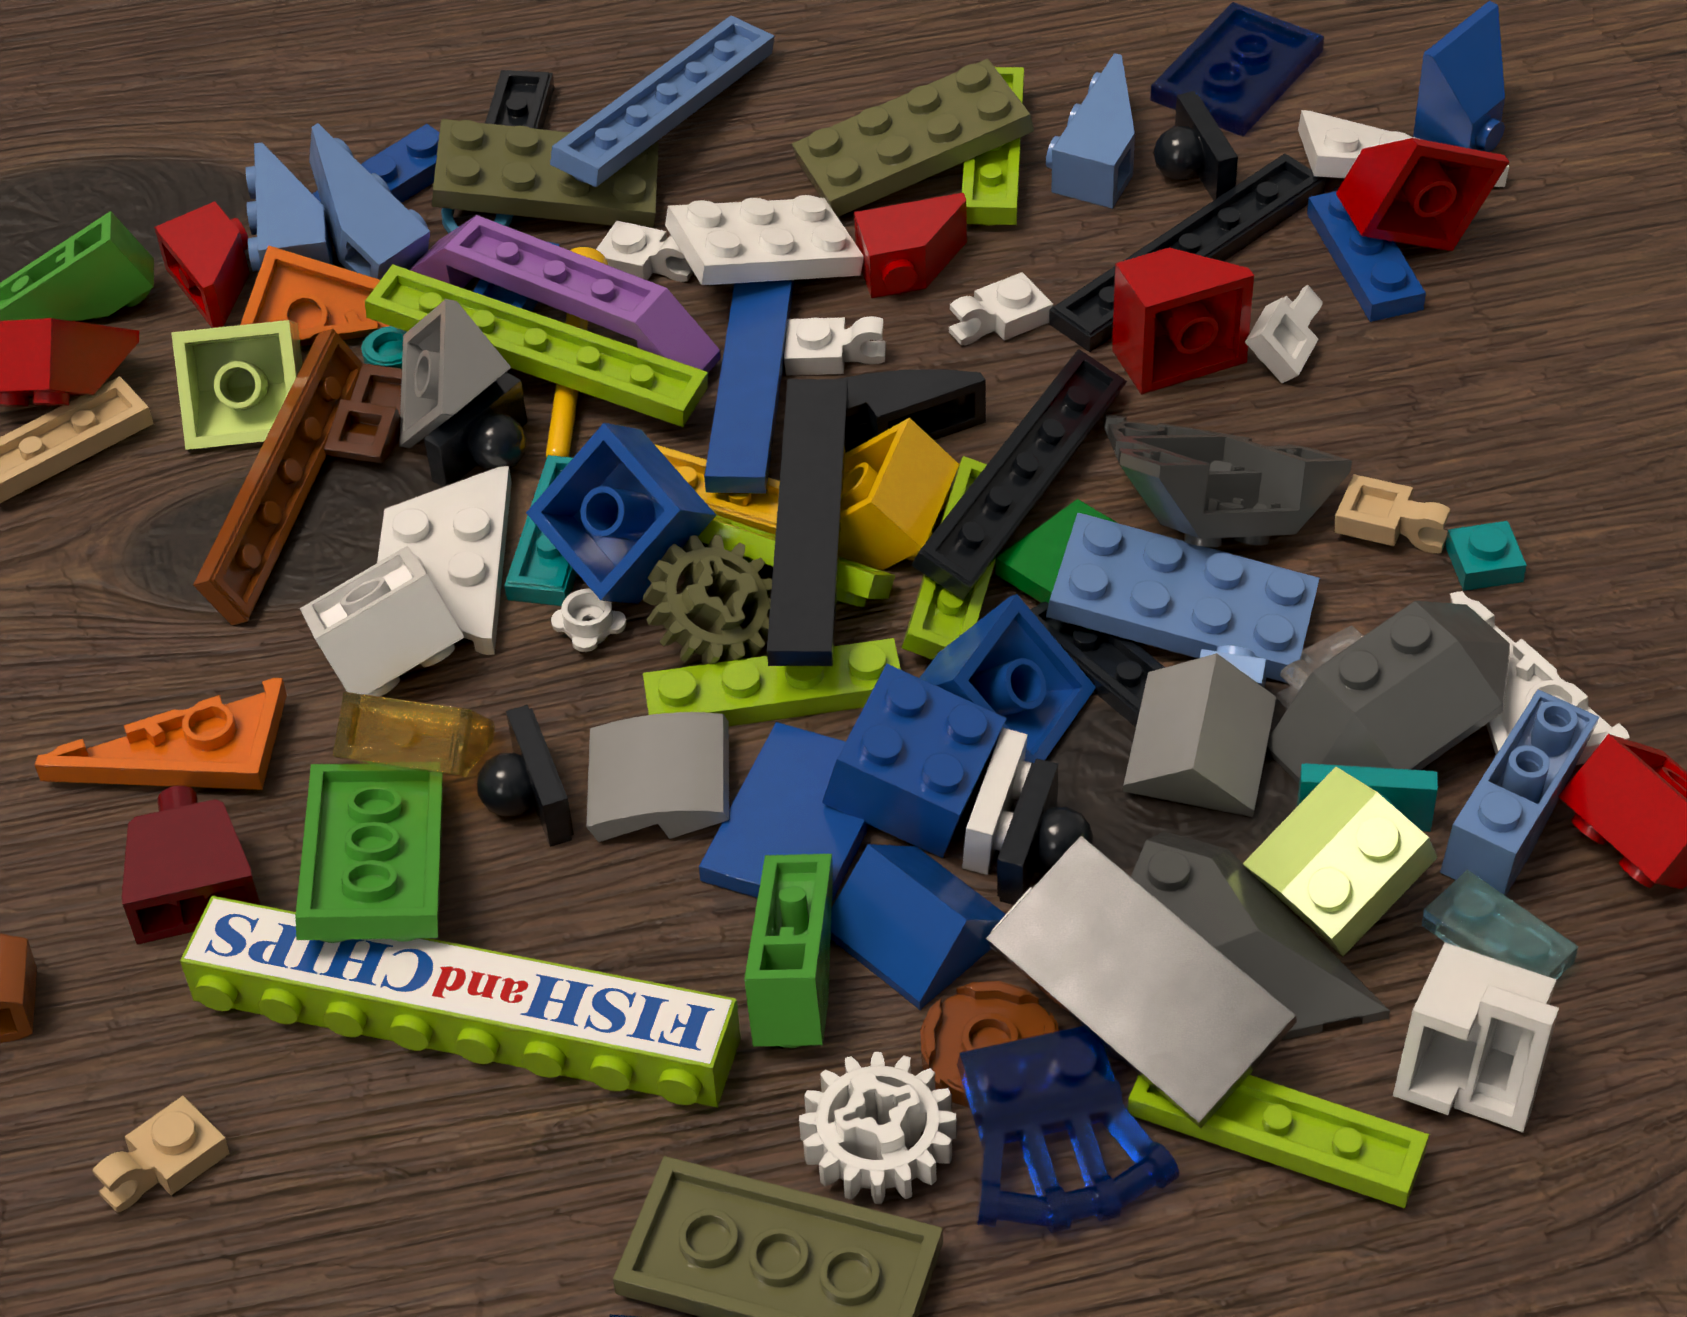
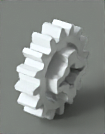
(877, 1127)

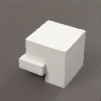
(1478, 1038)

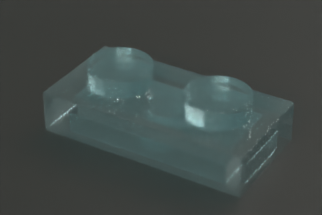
(1493, 925)

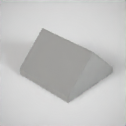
(443, 369)
(1201, 736)

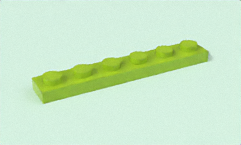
(549, 347)

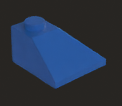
(1464, 85)
(1016, 671)

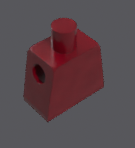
(179, 862)

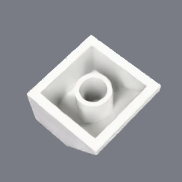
(382, 624)

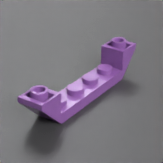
(571, 285)

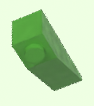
(82, 276)
(790, 951)

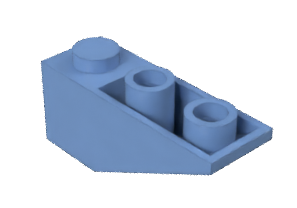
(1097, 147)
(283, 212)
(363, 216)
(1518, 792)

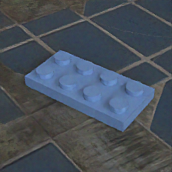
(1180, 594)

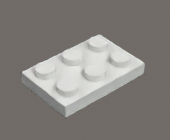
(763, 240)

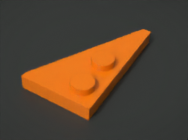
(312, 295)
(187, 747)

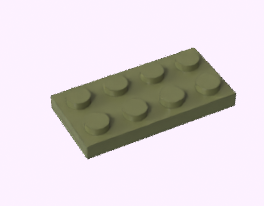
(912, 137)
(511, 174)
(767, 1250)

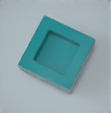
(1485, 555)

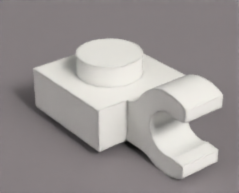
(644, 252)
(1003, 307)
(1283, 335)
(825, 344)

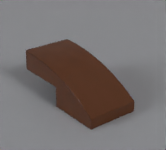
(369, 422)

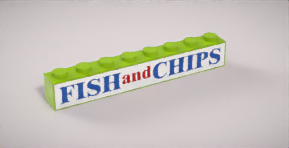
(468, 1003)

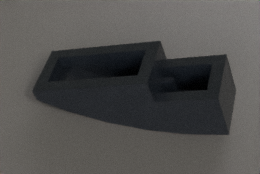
(933, 398)

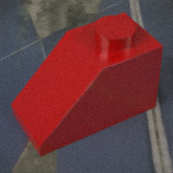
(909, 242)
(206, 259)

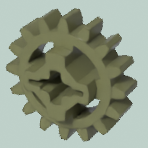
(712, 601)

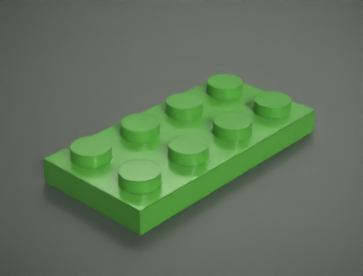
(370, 854)

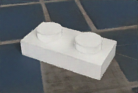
(995, 799)

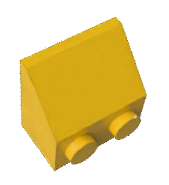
(893, 495)

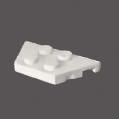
(461, 546)

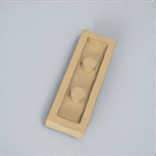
(69, 436)

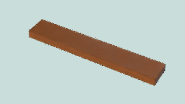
(278, 481)

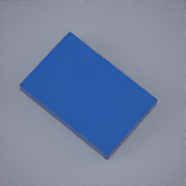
(783, 813)

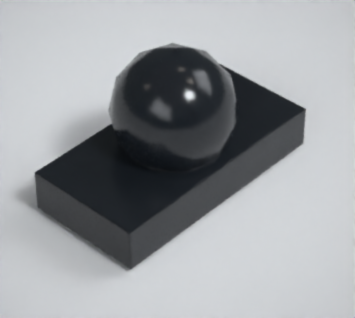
(1196, 148)
(481, 433)
(526, 778)
(1037, 832)

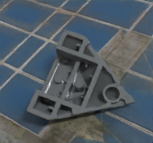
(1223, 482)
(1254, 931)

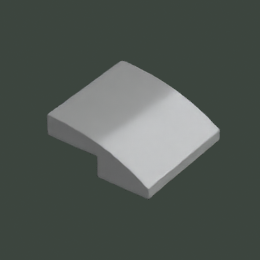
(658, 772)

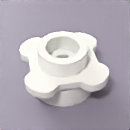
(587, 619)

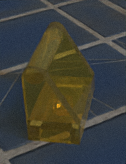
(411, 734)

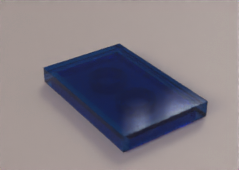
(1239, 66)

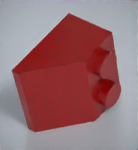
(1419, 191)
(1179, 317)
(58, 359)
(1636, 804)

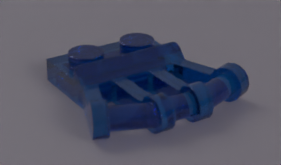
(1047, 1088)

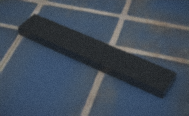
(1212, 232)
(1018, 475)
(808, 524)

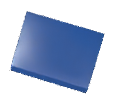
(911, 921)

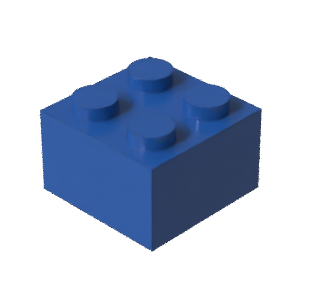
(619, 512)
(913, 760)

